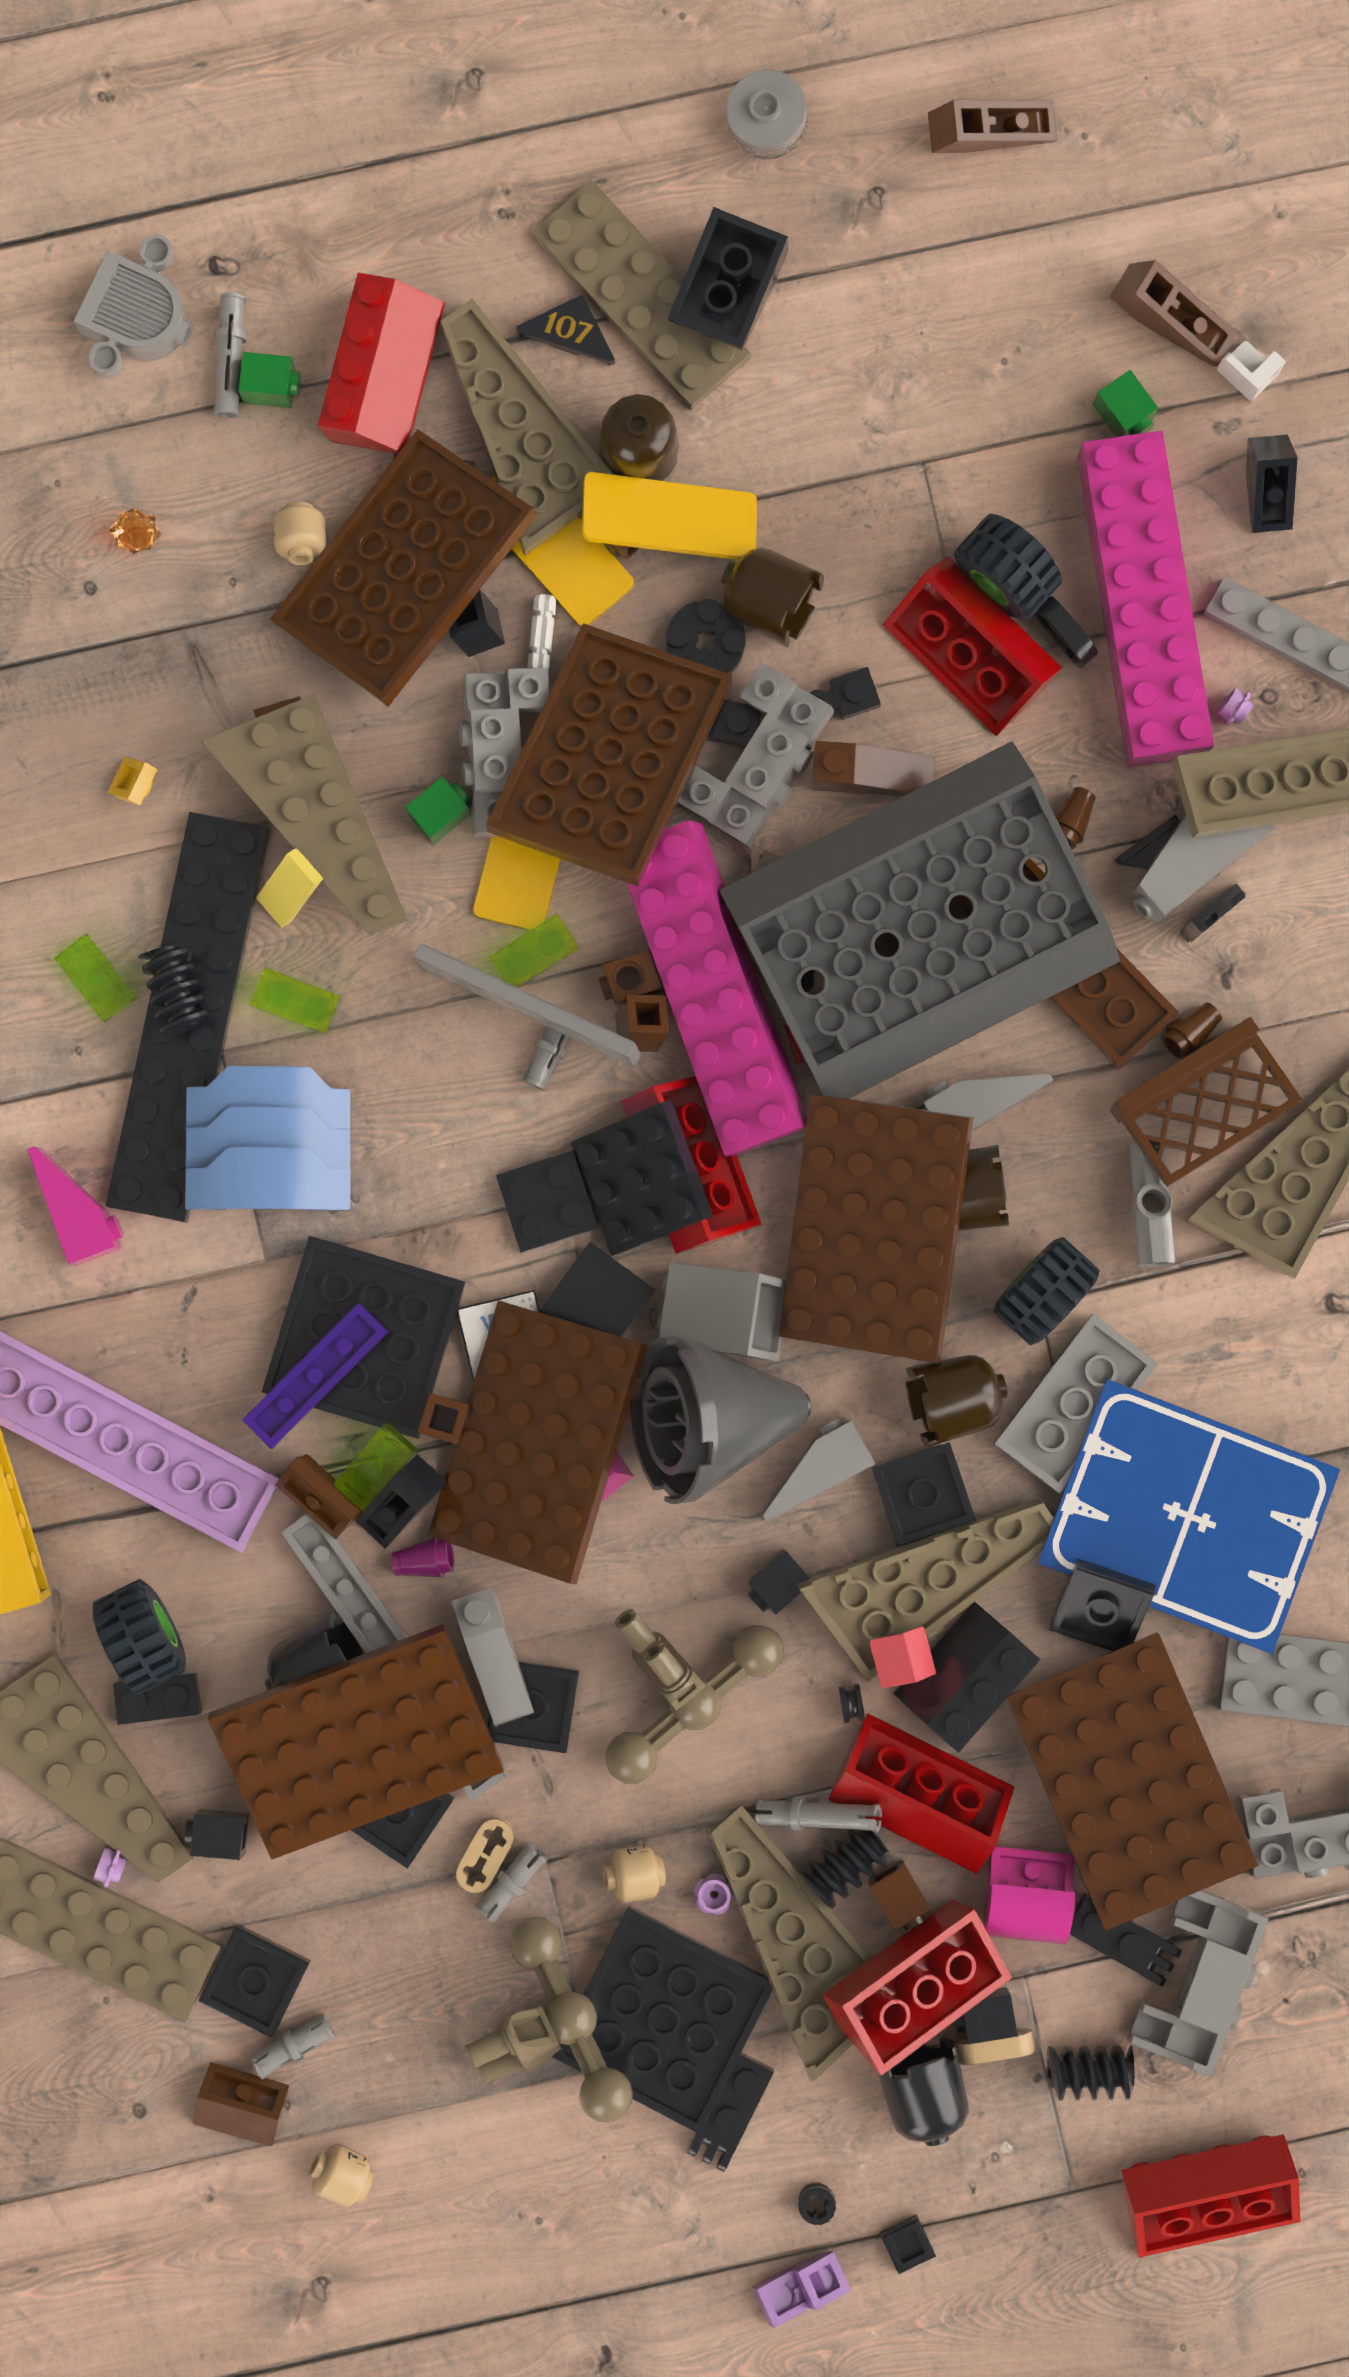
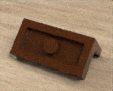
(315, 1494)
(240, 2104)

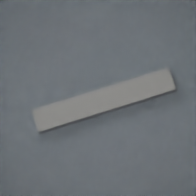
(527, 1005)

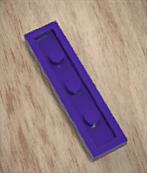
(315, 1375)

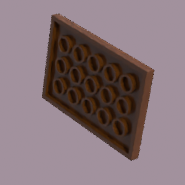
(403, 567)
(609, 754)
(876, 1227)
(538, 1441)
(356, 1742)
(1131, 1781)

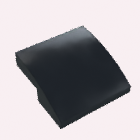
(598, 1293)

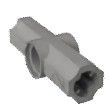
(1152, 1230)

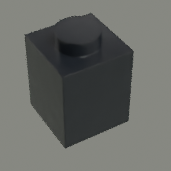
(478, 627)
(776, 1583)
(217, 1834)
(989, 2019)

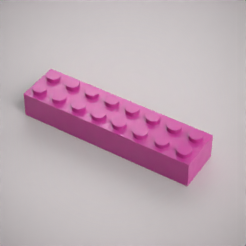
(1144, 598)
(716, 994)

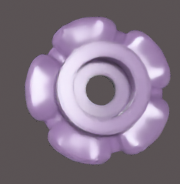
(1235, 706)
(109, 1867)
(713, 1905)

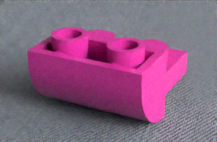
(1030, 1895)

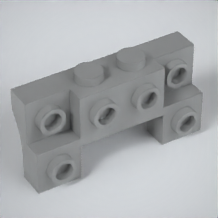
(493, 732)
(767, 763)
(1296, 1843)
(1211, 1987)

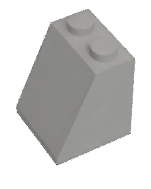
(723, 1310)

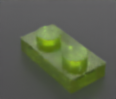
(534, 952)
(95, 978)
(295, 1001)
(375, 1466)

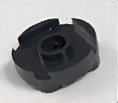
(707, 617)

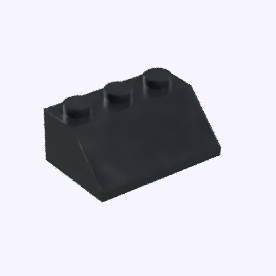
(975, 1673)

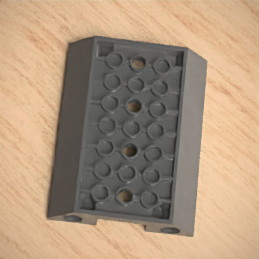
(898, 877)

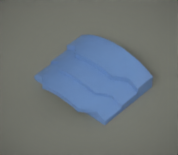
(267, 1141)

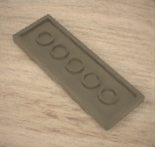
(634, 292)
(1264, 783)
(102, 1932)

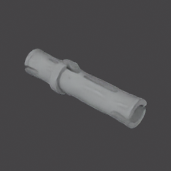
(231, 310)
(818, 1815)

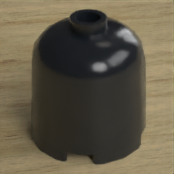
(311, 1651)
(927, 2094)

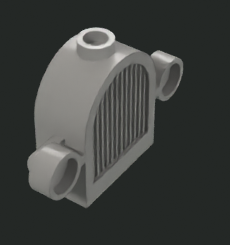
(133, 309)

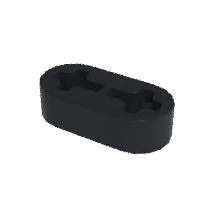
(1066, 632)

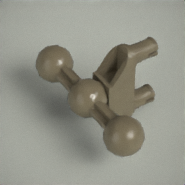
(691, 1700)
(534, 2035)

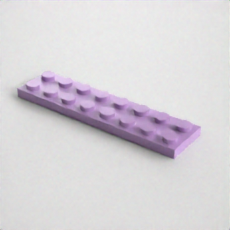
(131, 1445)

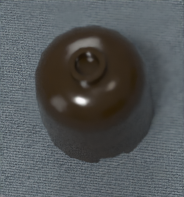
(639, 438)
(770, 593)
(983, 1191)
(955, 1397)

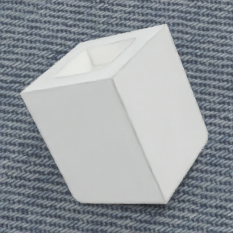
(1250, 370)

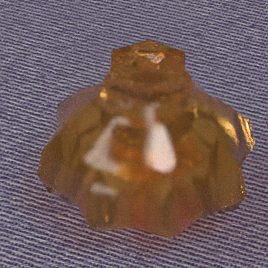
(135, 531)

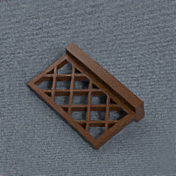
(1186, 1073)

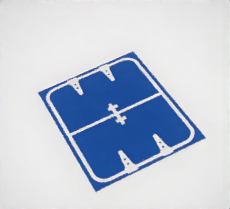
(1194, 1511)

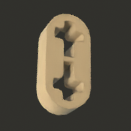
(493, 1859)
(996, 2049)

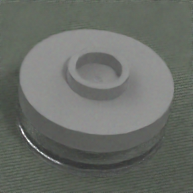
(767, 114)

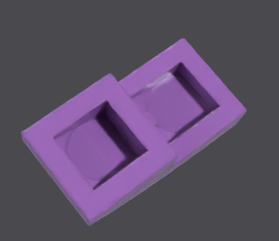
(801, 2288)

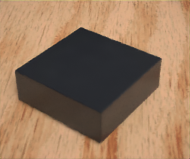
(907, 2244)

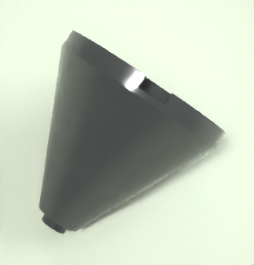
(706, 1417)

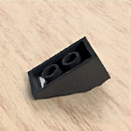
(729, 278)

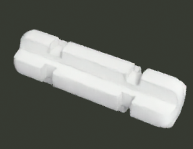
(541, 631)

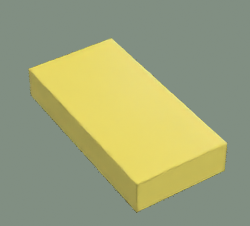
(289, 887)

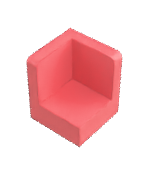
(902, 1658)

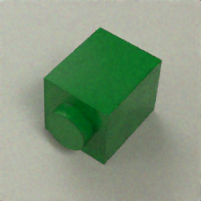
(268, 380)
(1126, 406)
(439, 809)

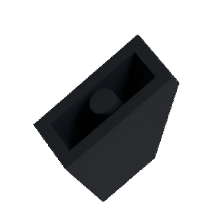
(1271, 482)
(401, 1501)

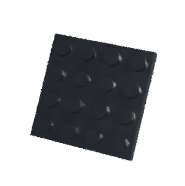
(408, 1301)
(671, 2016)

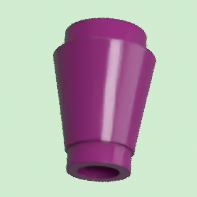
(424, 1559)

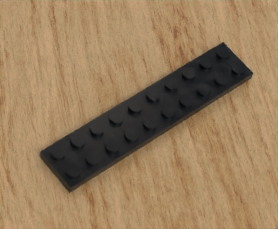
(213, 917)

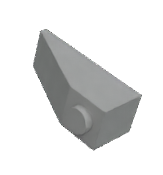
(983, 1097)
(826, 1463)
(493, 1655)

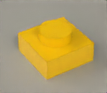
(132, 781)

